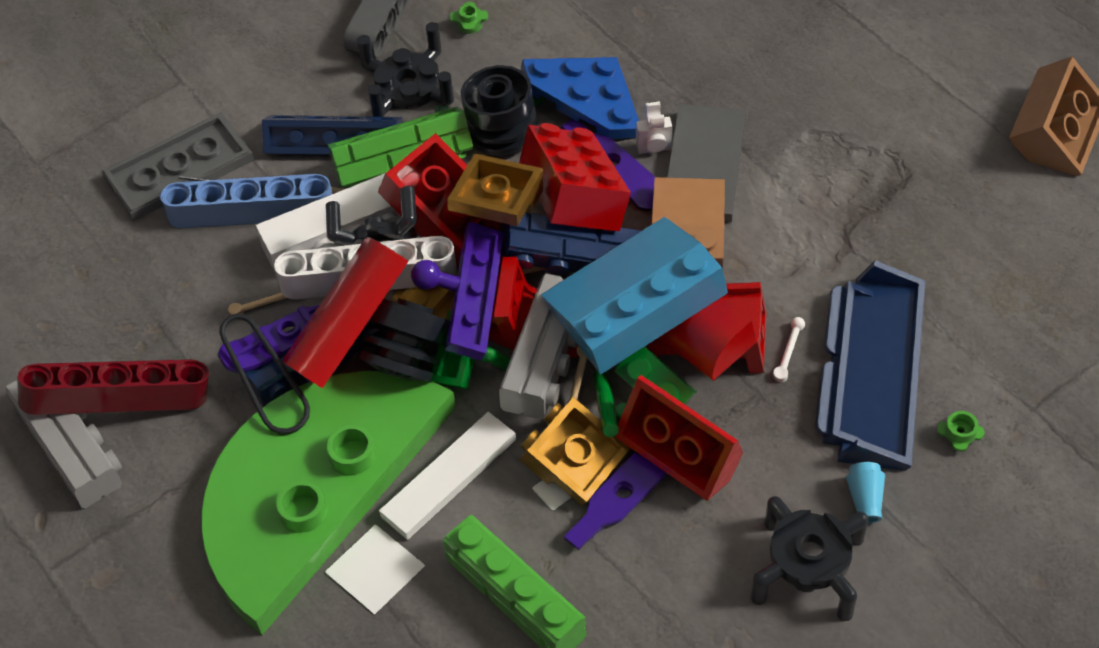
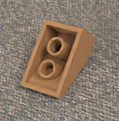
(694, 207)

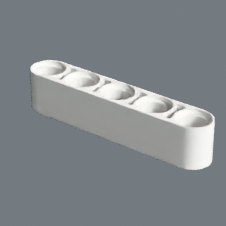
(314, 271)

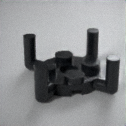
(403, 64)
(375, 226)
(807, 571)

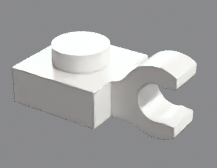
(654, 132)

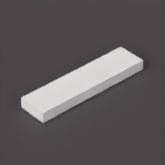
(447, 475)

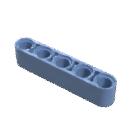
(240, 199)

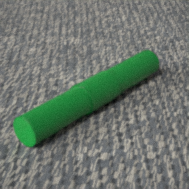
(605, 404)

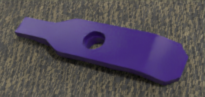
(635, 175)
(252, 352)
(606, 508)

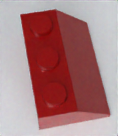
(678, 439)

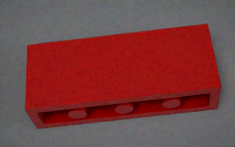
(345, 311)
(712, 338)

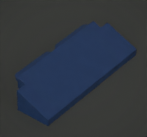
(874, 367)

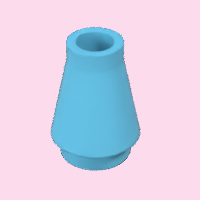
(867, 488)

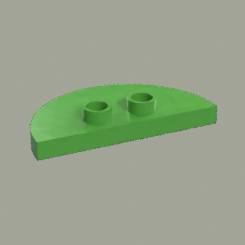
(292, 498)

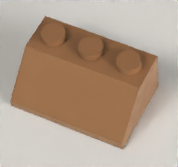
(1058, 118)

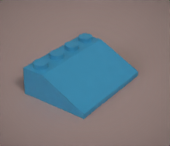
(636, 293)

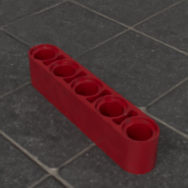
(112, 386)

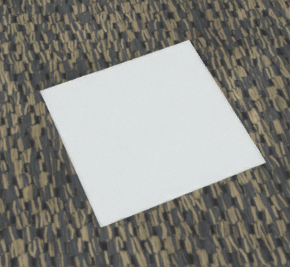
(375, 569)

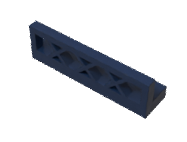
(313, 133)

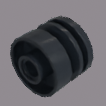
(498, 109)
(404, 339)

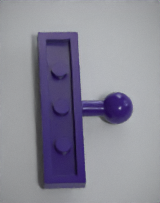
(472, 286)

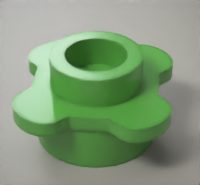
(469, 18)
(961, 421)

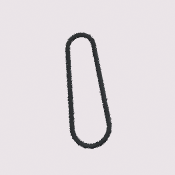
(246, 383)

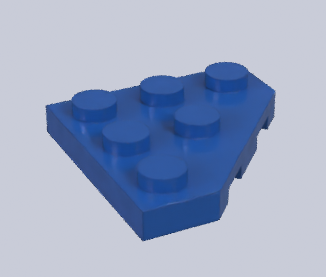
(587, 91)

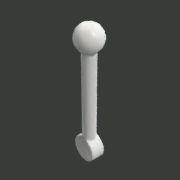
(781, 373)

